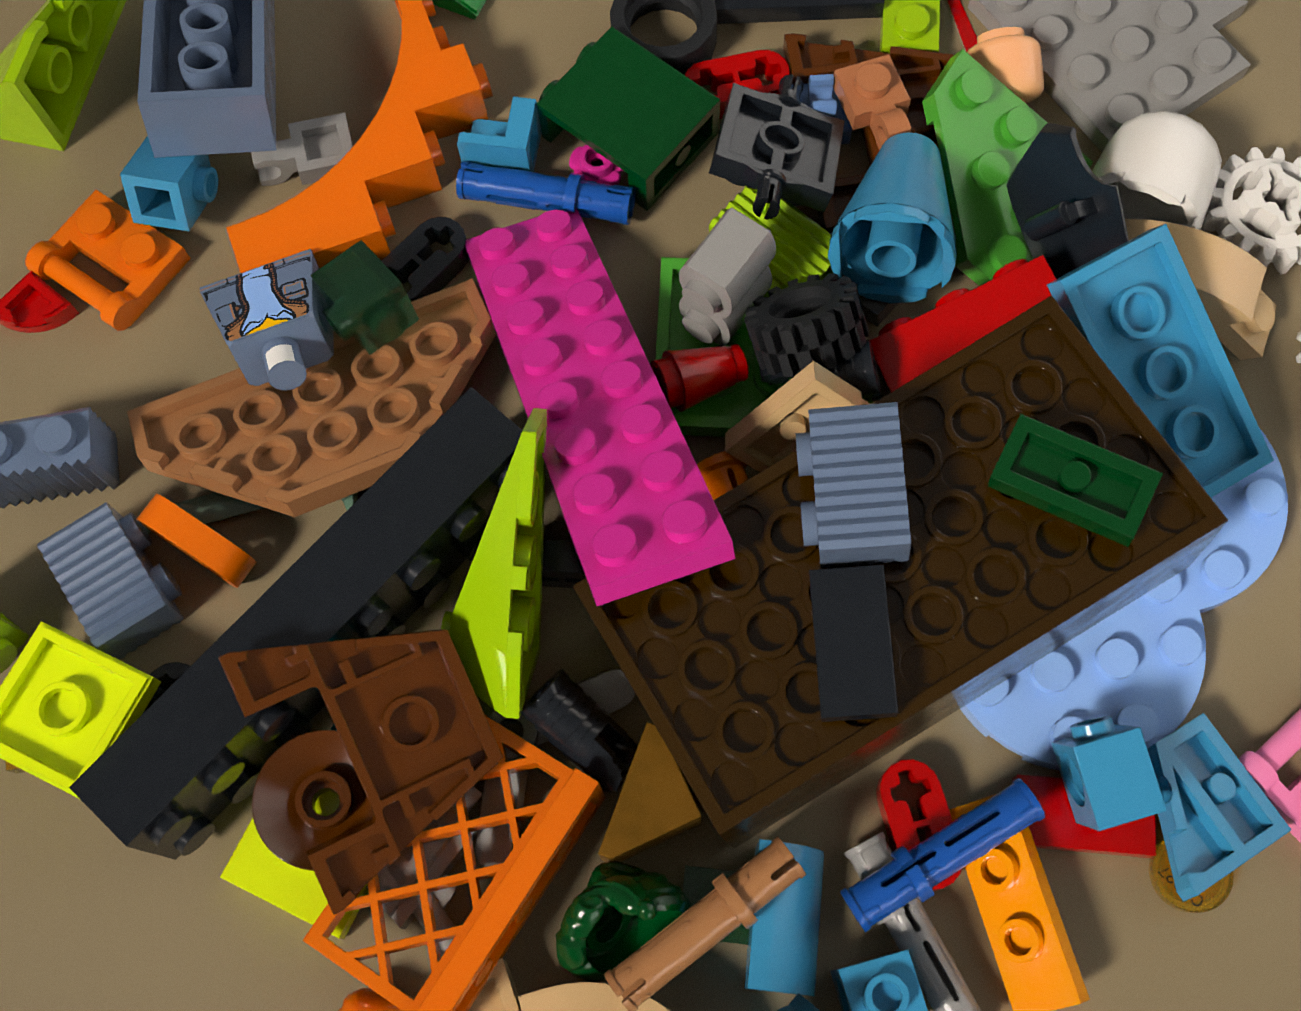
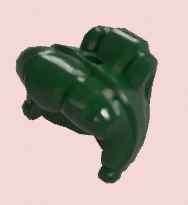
(615, 918)

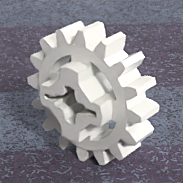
(1266, 211)

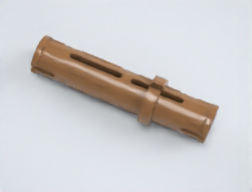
(705, 924)

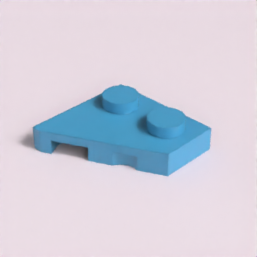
(1212, 806)

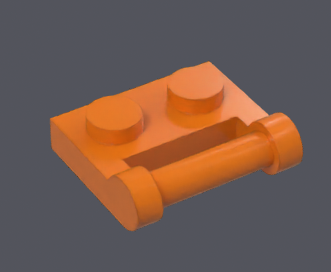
(126, 249)

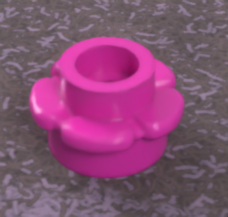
(582, 160)

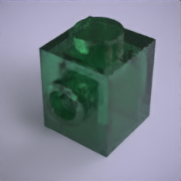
(364, 298)

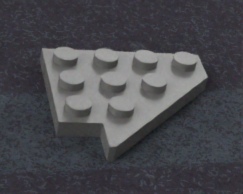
(1125, 55)

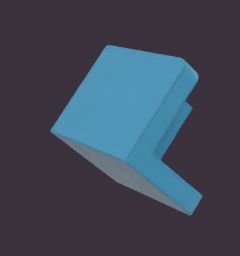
(504, 143)

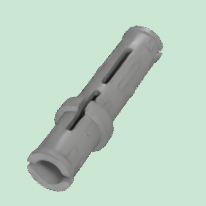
(914, 931)

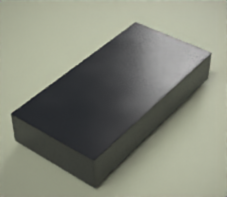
(853, 643)

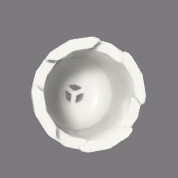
(1162, 168)

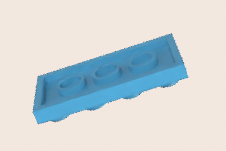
(1162, 348)

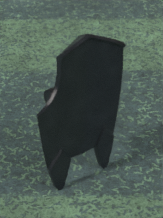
(1063, 204)

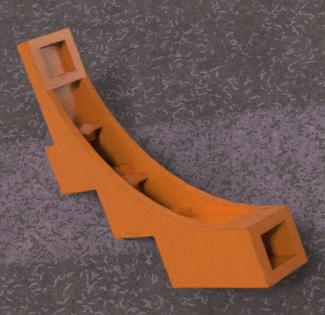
(392, 163)

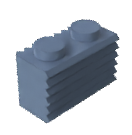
(56, 456)
(857, 485)
(112, 580)

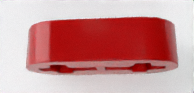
(740, 69)
(897, 814)

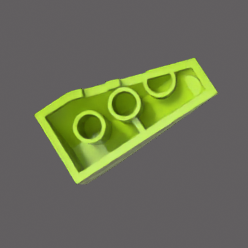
(52, 69)
(501, 599)

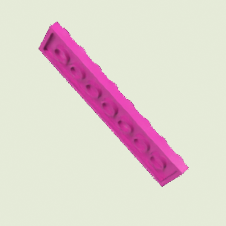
(610, 434)

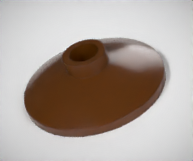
(288, 793)

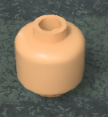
(1012, 60)

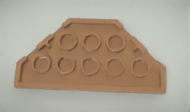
(332, 430)

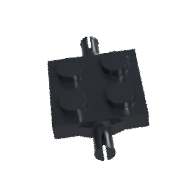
(778, 147)

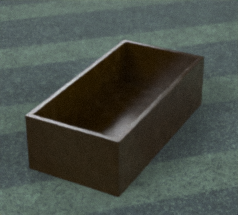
(984, 594)

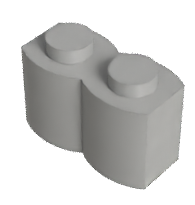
(725, 277)

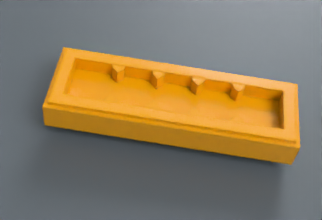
(1024, 924)

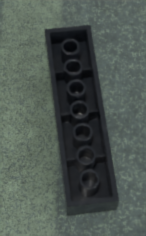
(358, 580)

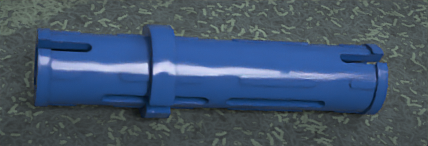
(546, 192)
(942, 854)

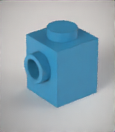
(168, 189)

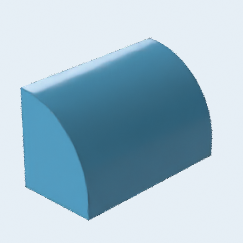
(786, 936)

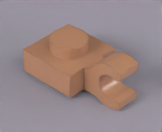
(874, 97)

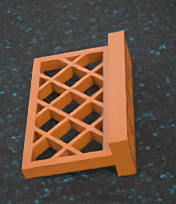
(496, 914)

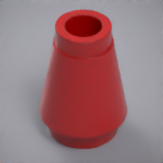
(698, 373)

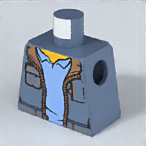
(273, 320)

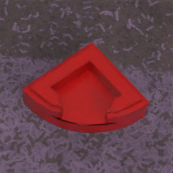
(34, 307)

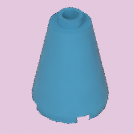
(898, 225)

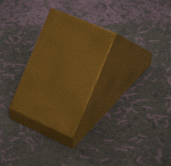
(651, 803)

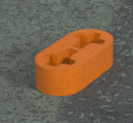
(196, 540)

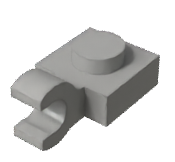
(312, 151)

